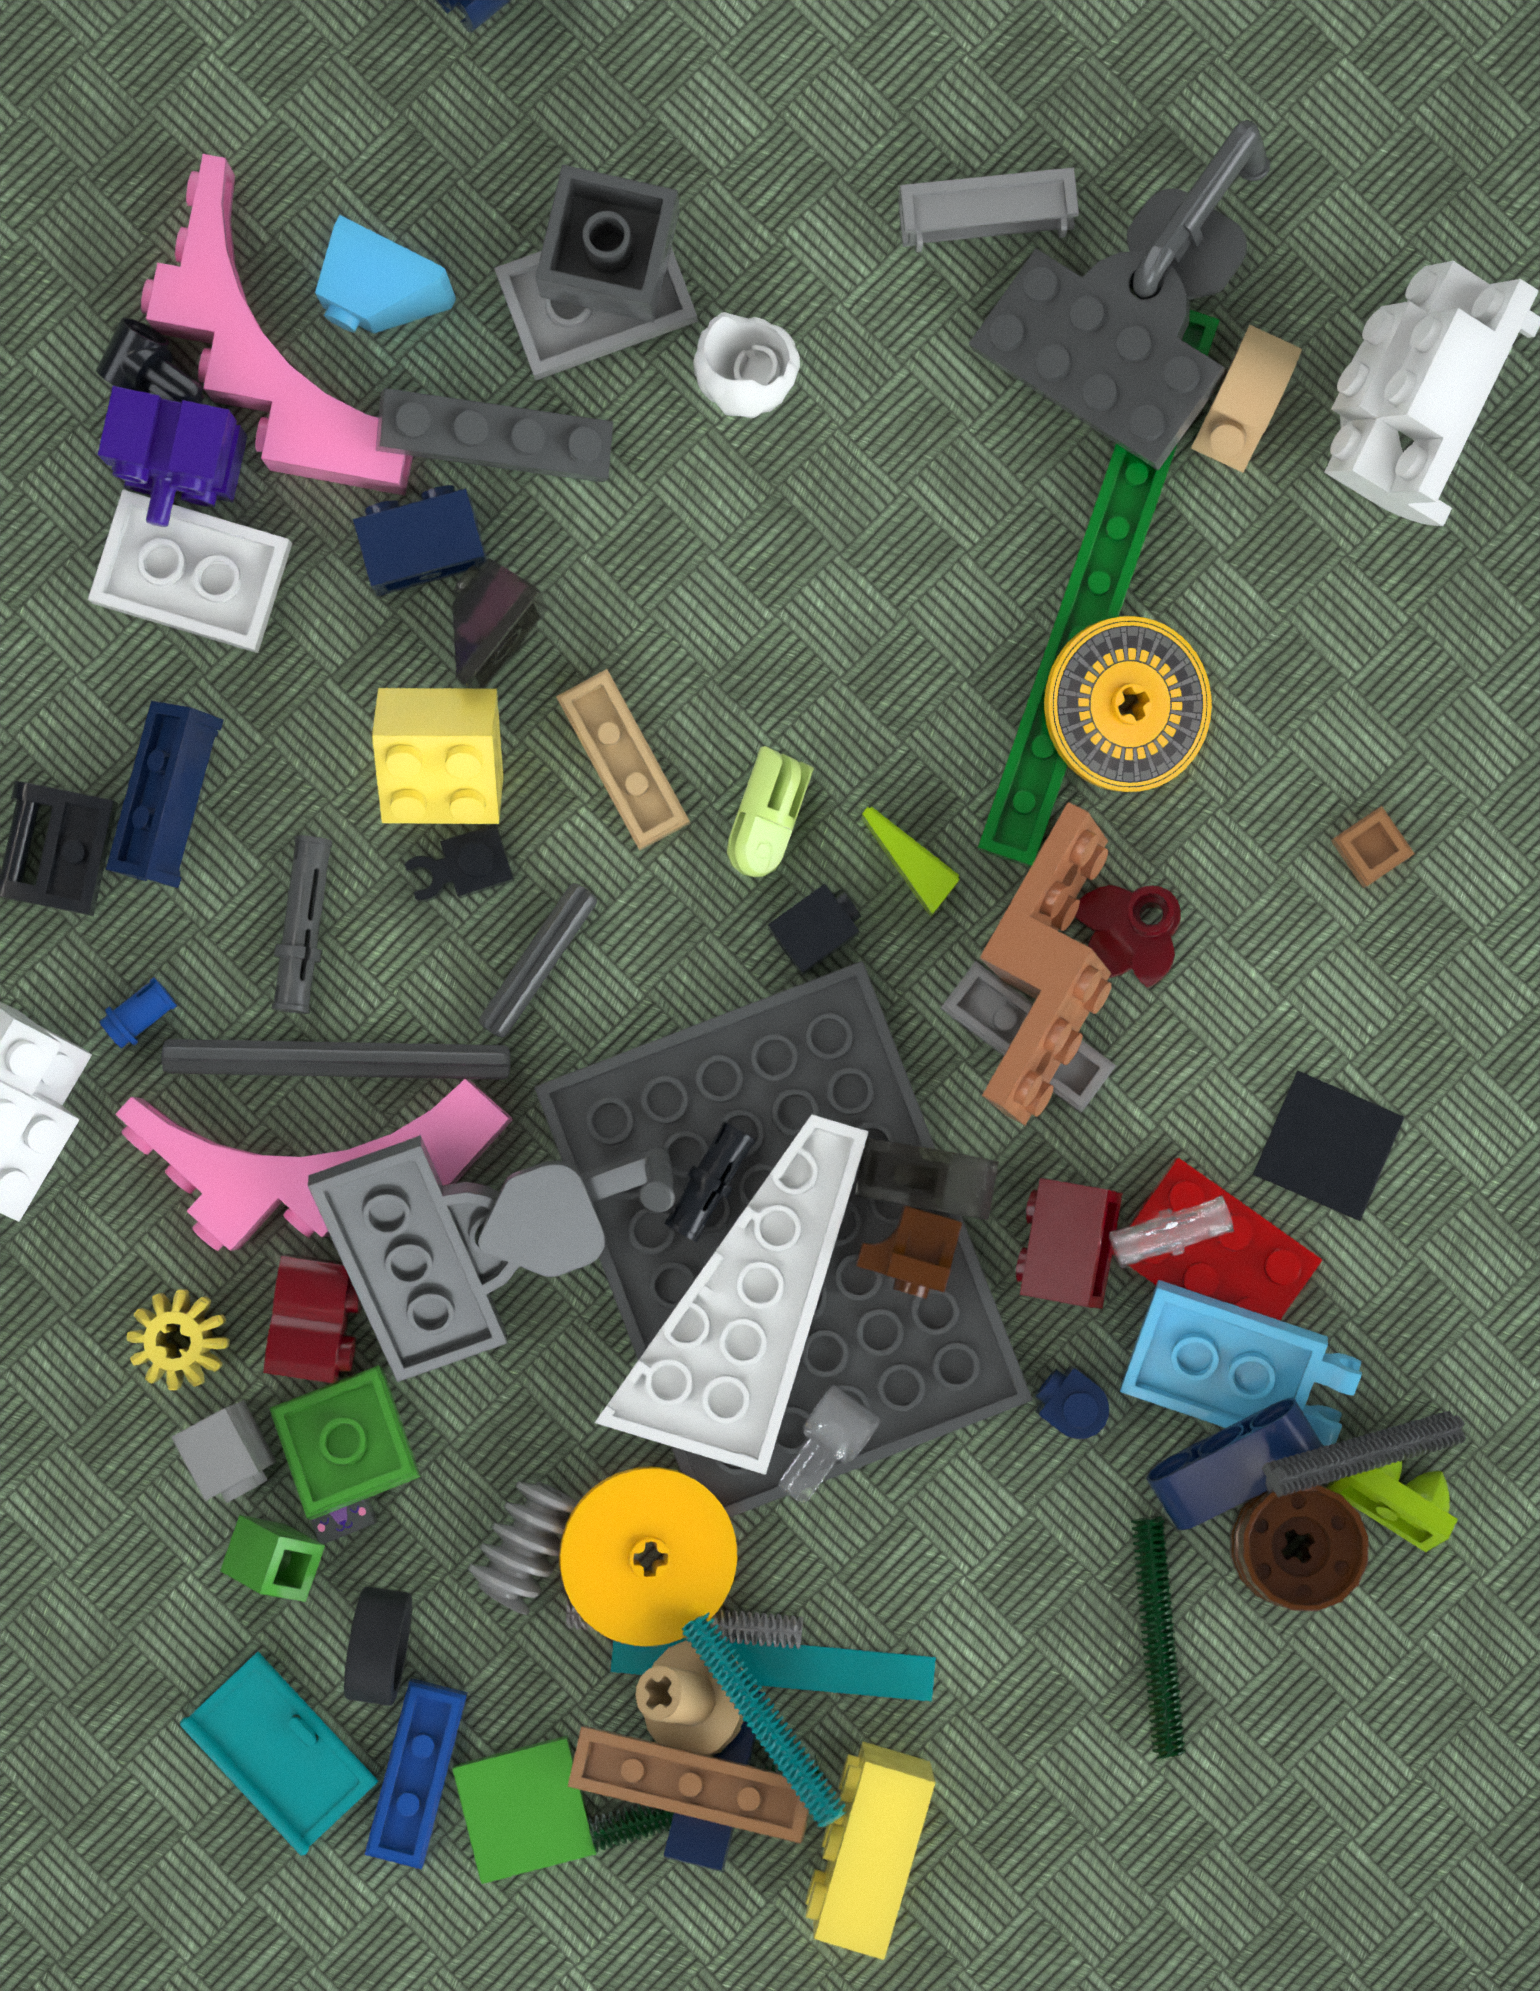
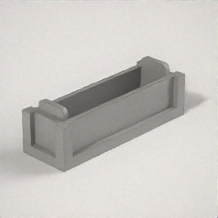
(988, 206)

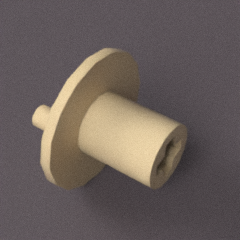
(686, 1704)

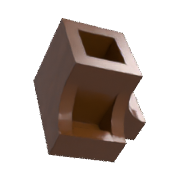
(915, 1253)

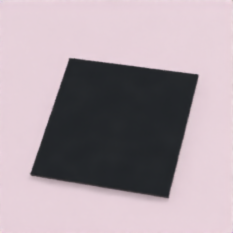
(1328, 1145)

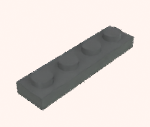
(494, 435)

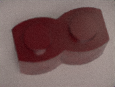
(311, 1320)

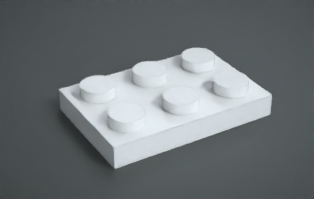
(191, 574)

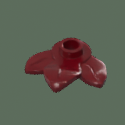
(1123, 938)

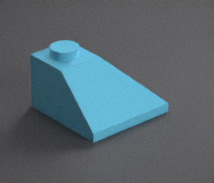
(377, 281)

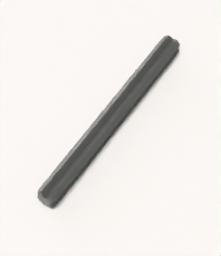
(336, 1059)

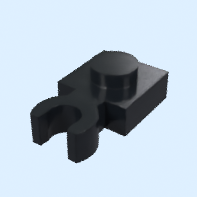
(471, 863)

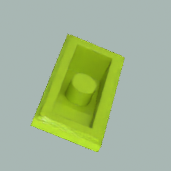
(920, 869)

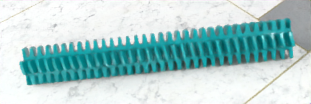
(763, 1721)

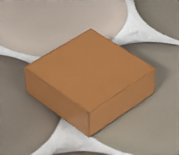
(1372, 847)

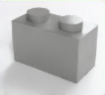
(225, 1452)

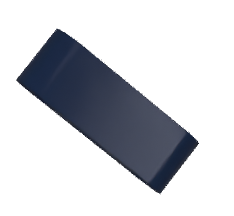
(1229, 1464)

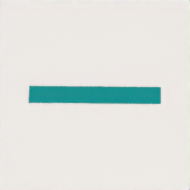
(810, 1668)

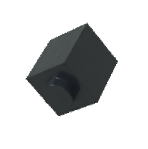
(816, 927)

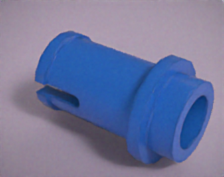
(137, 1013)

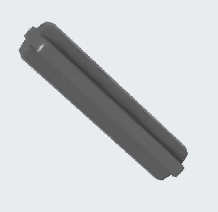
(538, 960)

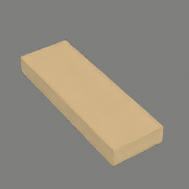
(623, 759)

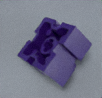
(171, 448)

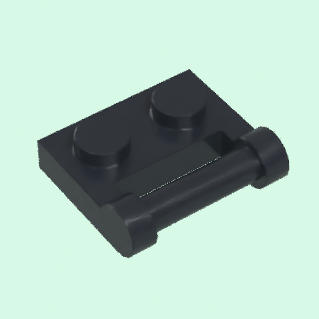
(72, 850)

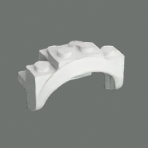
(1428, 376)
(34, 1126)

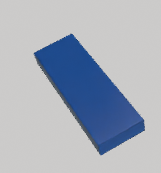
(416, 1773)

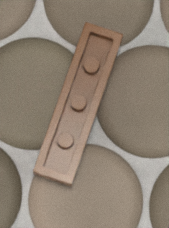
(688, 1784)

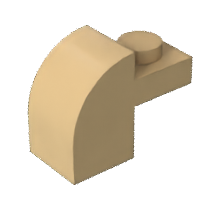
(1247, 398)

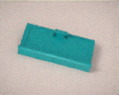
(276, 1757)

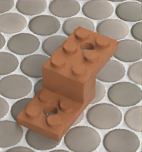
(1048, 965)

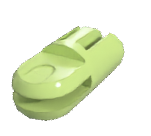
(767, 813)

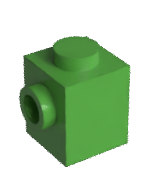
(272, 1558)

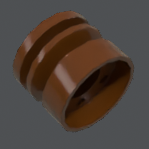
(1331, 1558)

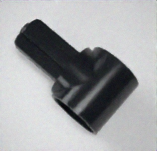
(141, 362)

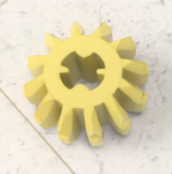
(164, 1354)

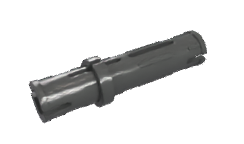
(301, 926)

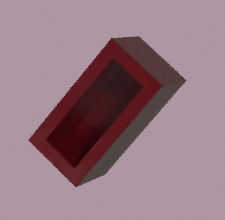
(1068, 1243)

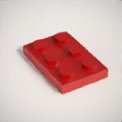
(1247, 1268)

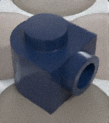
(1073, 1404)

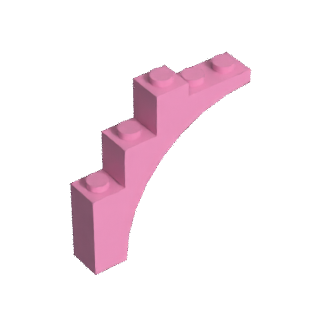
(206, 303)
(247, 1187)

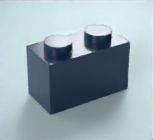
(419, 540)

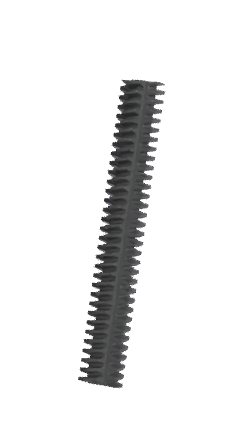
(1363, 1453)

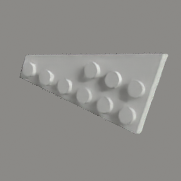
(736, 1338)

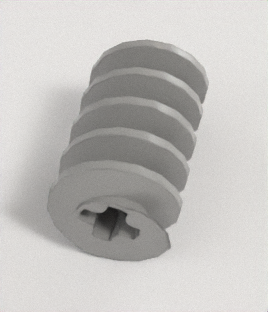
(524, 1546)

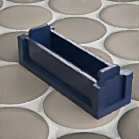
(163, 793)

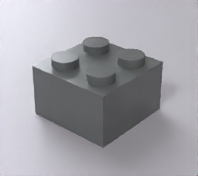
(607, 243)

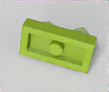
(1411, 1511)

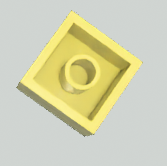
(438, 755)

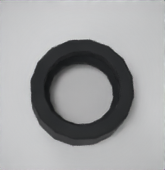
(378, 1646)

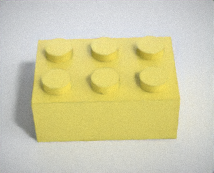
(870, 1849)

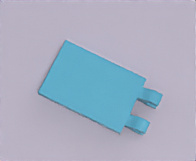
(1231, 1362)

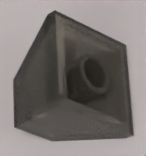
(491, 620)

